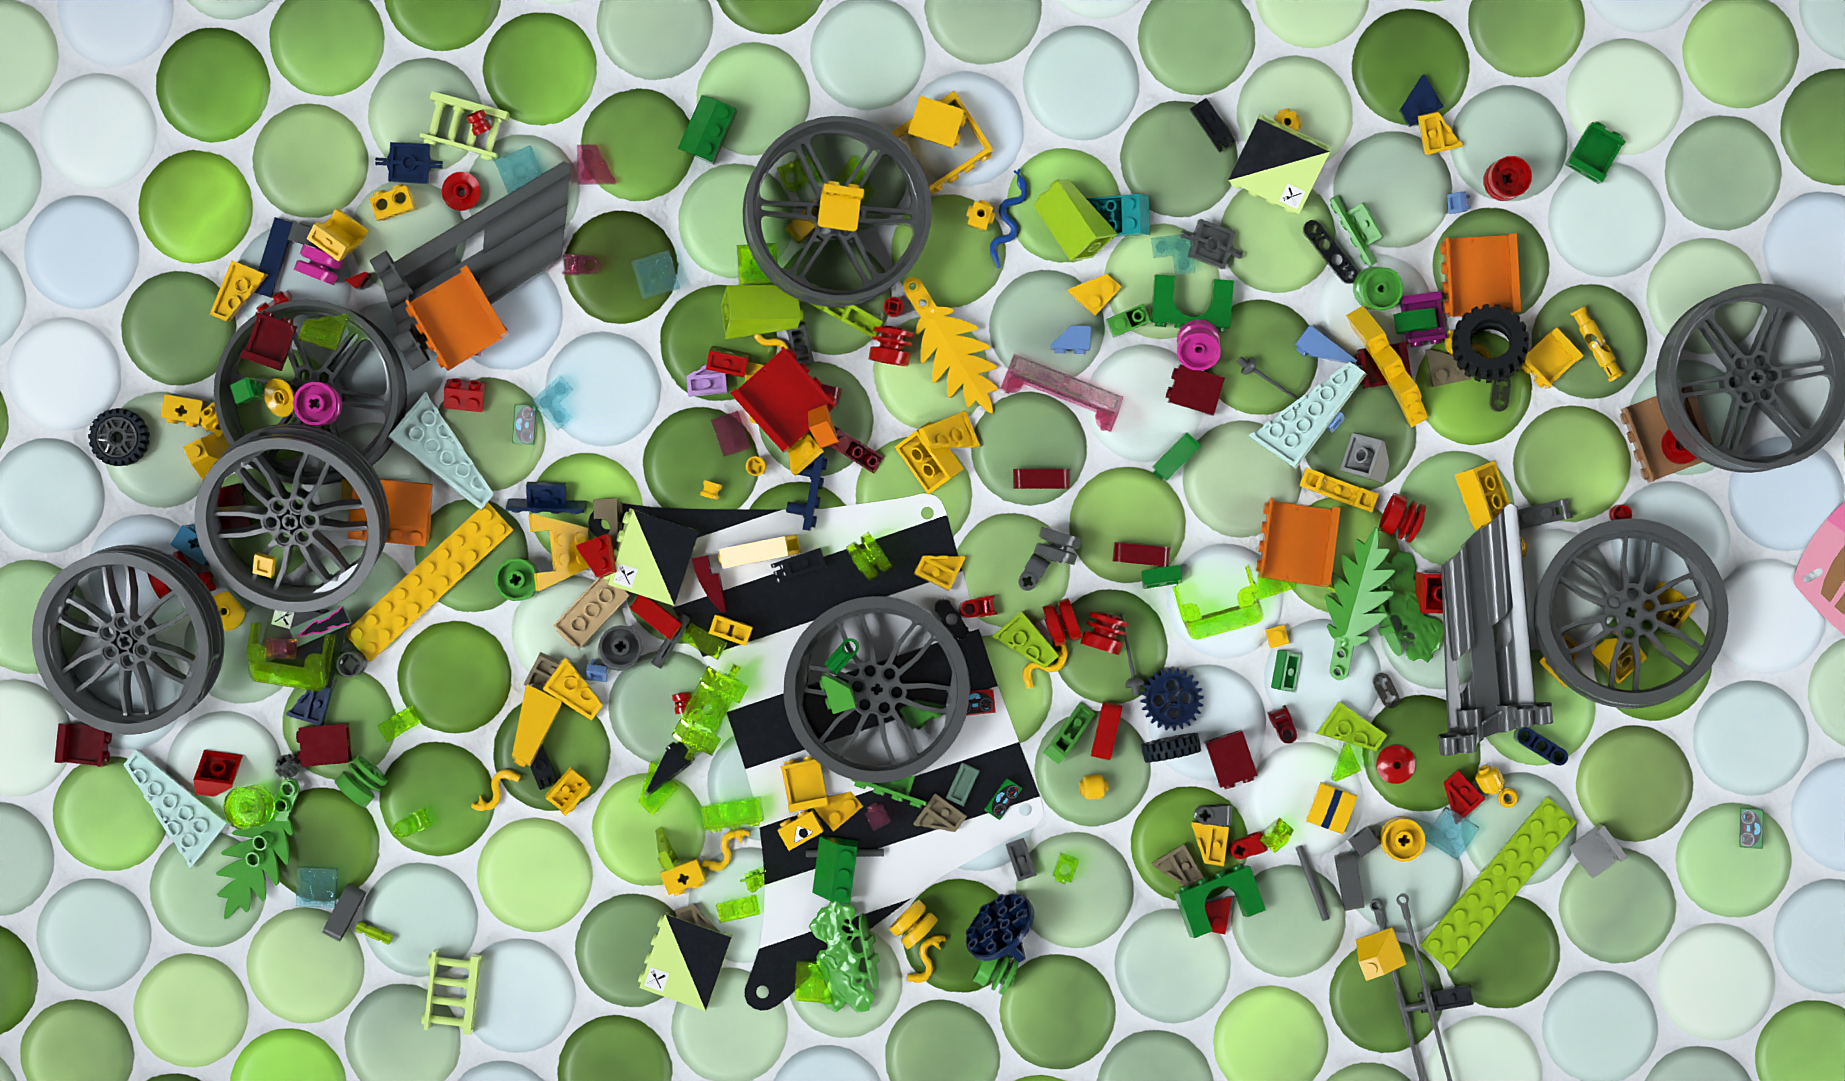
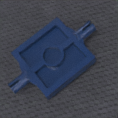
(409, 163)

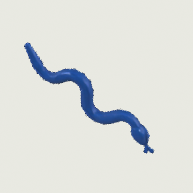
(1007, 219)

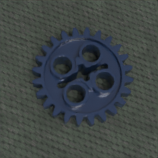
(1158, 687)

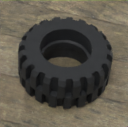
(1494, 319)

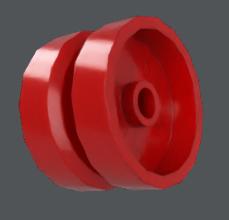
(1061, 622)

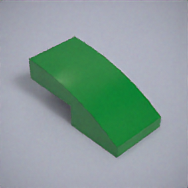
(1415, 320)

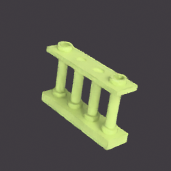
(459, 107)
(469, 984)

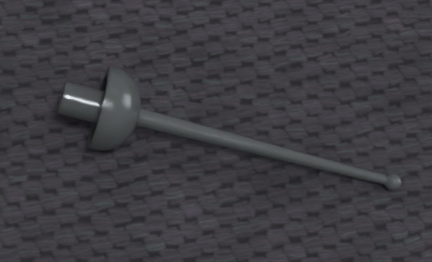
(1250, 366)
(1133, 682)

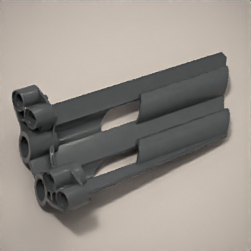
(519, 241)

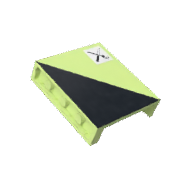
(1279, 164)
(652, 556)
(684, 961)

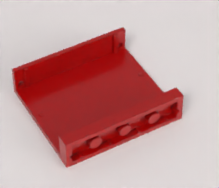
(781, 397)

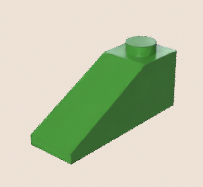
(1069, 733)

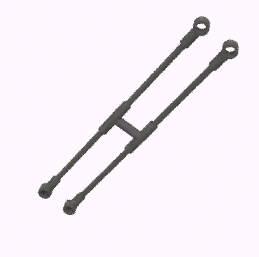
(1428, 1003)

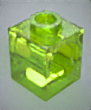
(1277, 835)
(1065, 859)

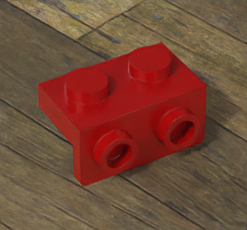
(464, 395)

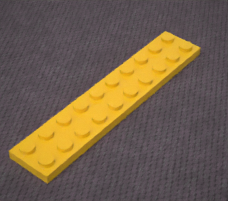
(428, 581)

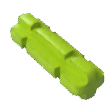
(374, 932)

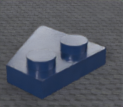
(1420, 101)
(312, 706)

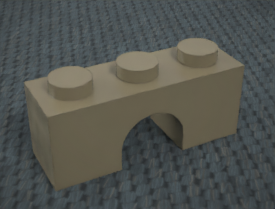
(609, 510)

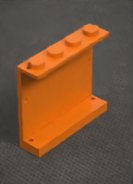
(1480, 273)
(456, 319)
(1298, 543)

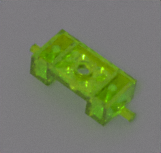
(700, 728)

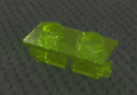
(754, 880)

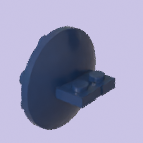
(1000, 928)

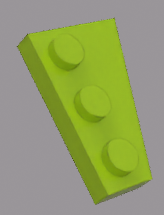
(1027, 640)
(1351, 728)
(667, 855)

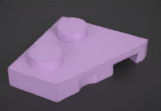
(706, 382)

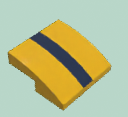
(1331, 808)

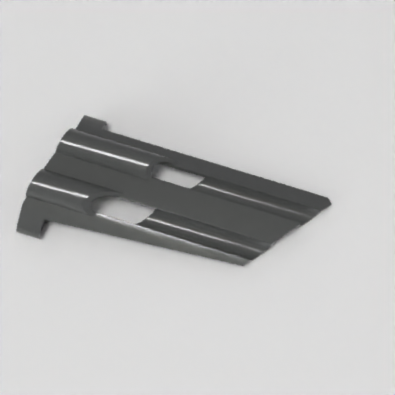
(1477, 592)

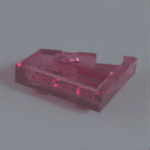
(592, 167)

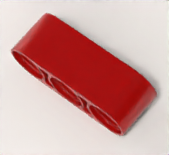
(656, 616)
(1106, 730)

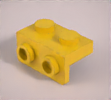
(568, 791)

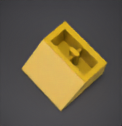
(1674, 617)

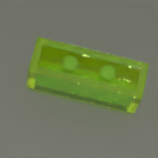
(732, 814)

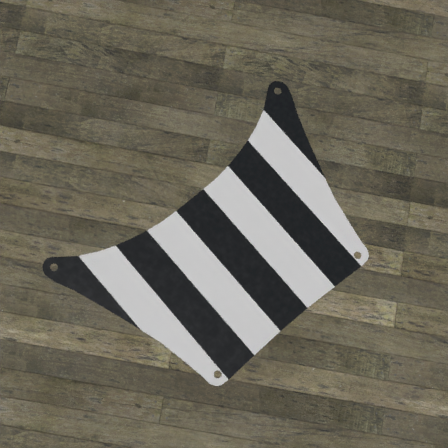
(765, 738)

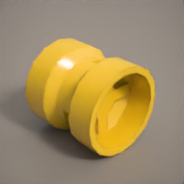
(756, 466)

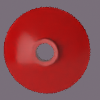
(451, 190)
(1672, 453)
(1385, 763)

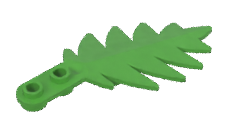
(1356, 600)
(259, 853)

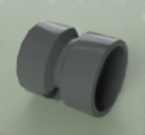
(351, 663)

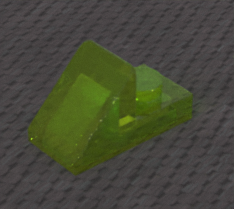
(399, 724)

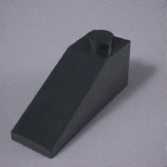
(670, 766)

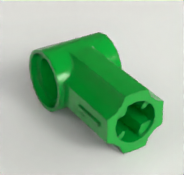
(841, 656)

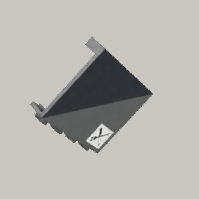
(279, 625)

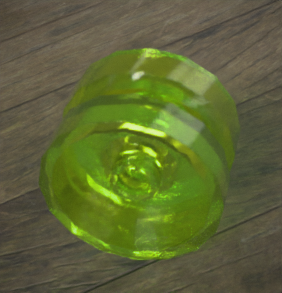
(867, 557)
(248, 807)

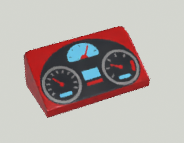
(981, 702)

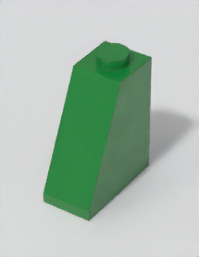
(1175, 456)

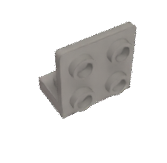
(1597, 850)

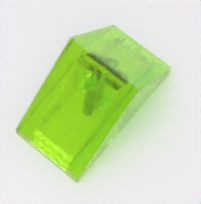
(1346, 764)

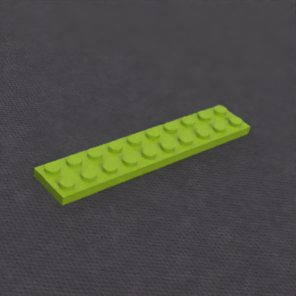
(1498, 883)

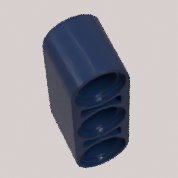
(1549, 750)

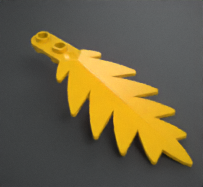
(952, 350)

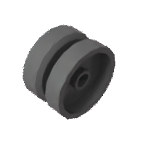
(1057, 546)
(619, 636)

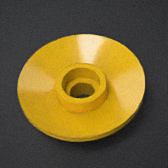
(279, 397)
(235, 611)

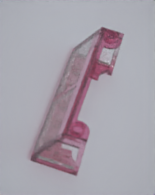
(1063, 386)

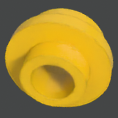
(1514, 797)

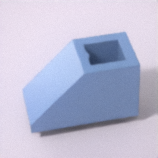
(1074, 338)

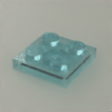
(518, 168)
(655, 274)
(1451, 833)
(316, 887)

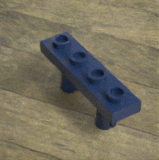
(807, 510)

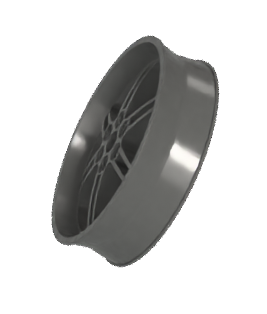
(875, 139)
(1832, 359)
(394, 397)

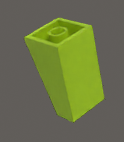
(1073, 220)
(758, 310)

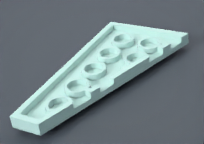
(1305, 420)
(435, 446)
(180, 812)

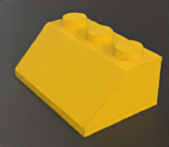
(929, 465)
(1482, 493)

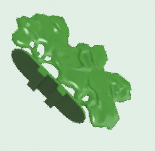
(1404, 604)
(839, 961)

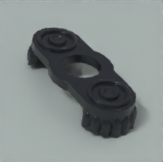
(959, 629)

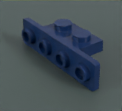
(546, 498)

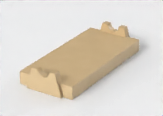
(590, 612)

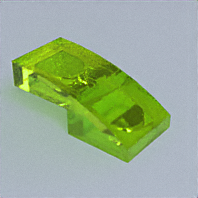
(704, 641)
(738, 908)

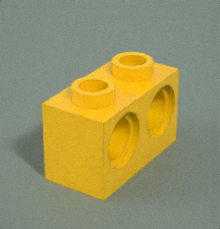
(393, 207)
(731, 630)

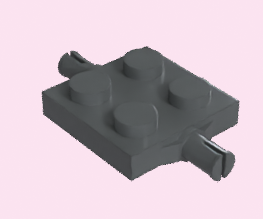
(1211, 244)

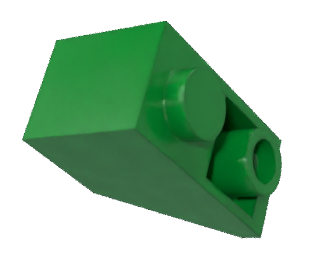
(247, 390)

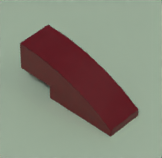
(710, 582)

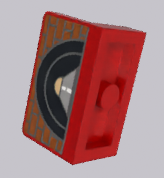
(727, 361)

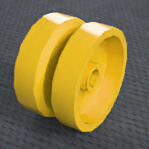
(1413, 840)
(913, 924)

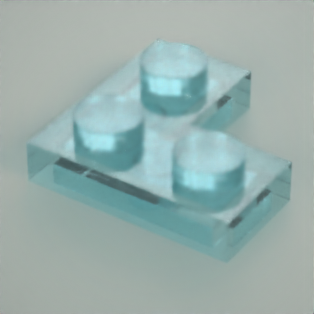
(1176, 247)
(549, 402)

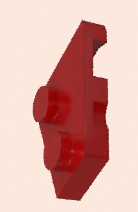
(278, 298)

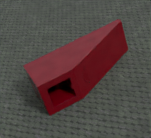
(857, 451)

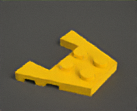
(565, 556)

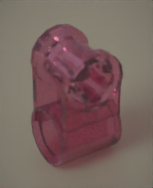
(576, 265)

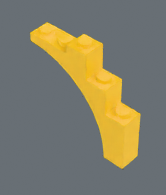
(1390, 365)

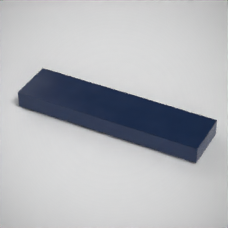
(274, 255)

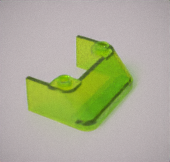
(1246, 614)
(311, 677)

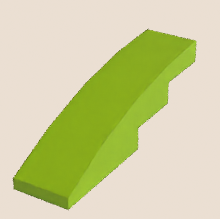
(853, 317)

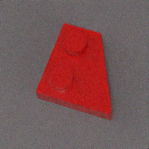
(599, 555)
(1462, 794)
(1218, 914)

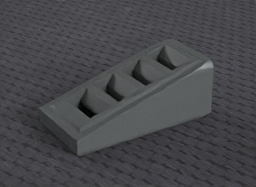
(808, 359)

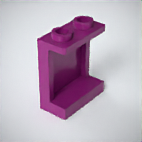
(1424, 301)

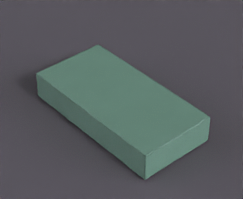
(962, 784)

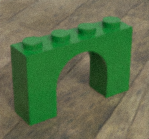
(1165, 311)
(1192, 898)

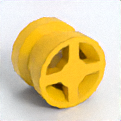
(710, 490)

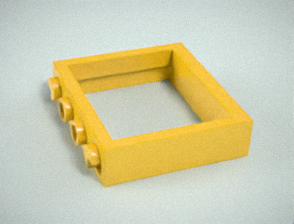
(969, 164)

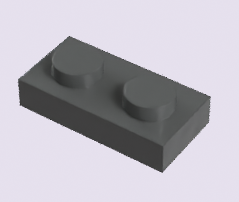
(1021, 859)

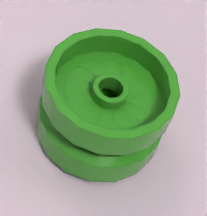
(1378, 288)
(506, 575)

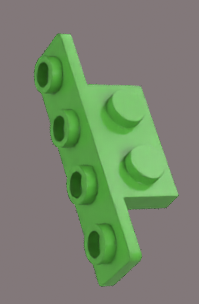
(1360, 226)
(899, 789)

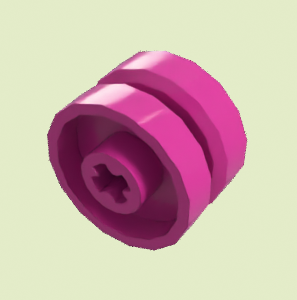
(318, 264)
(1198, 345)
(305, 404)

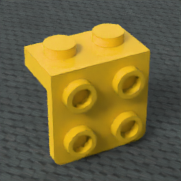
(840, 206)

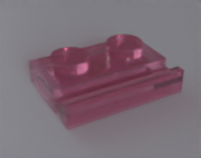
(730, 433)

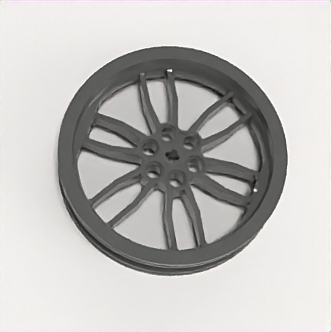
(1705, 579)
(271, 592)
(127, 639)
(797, 678)

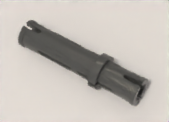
(668, 645)

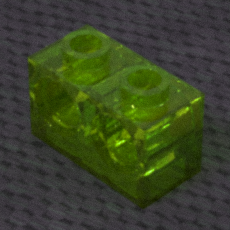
(796, 167)

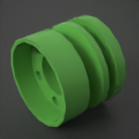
(364, 777)
(999, 971)

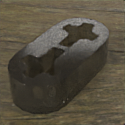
(1494, 394)
(1389, 687)

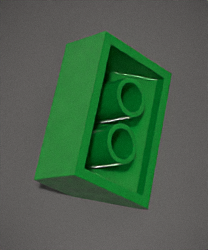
(707, 129)
(835, 868)

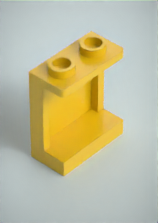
(937, 122)
(338, 235)
(1550, 358)
(804, 784)

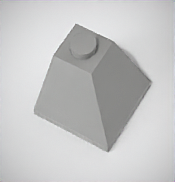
(1366, 458)

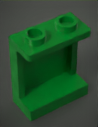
(1595, 152)

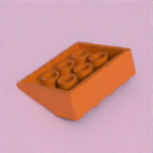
(408, 513)

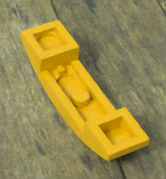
(1338, 490)

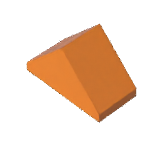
(822, 426)

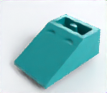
(1125, 213)

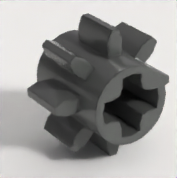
(287, 766)

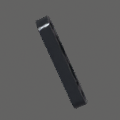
(1327, 254)

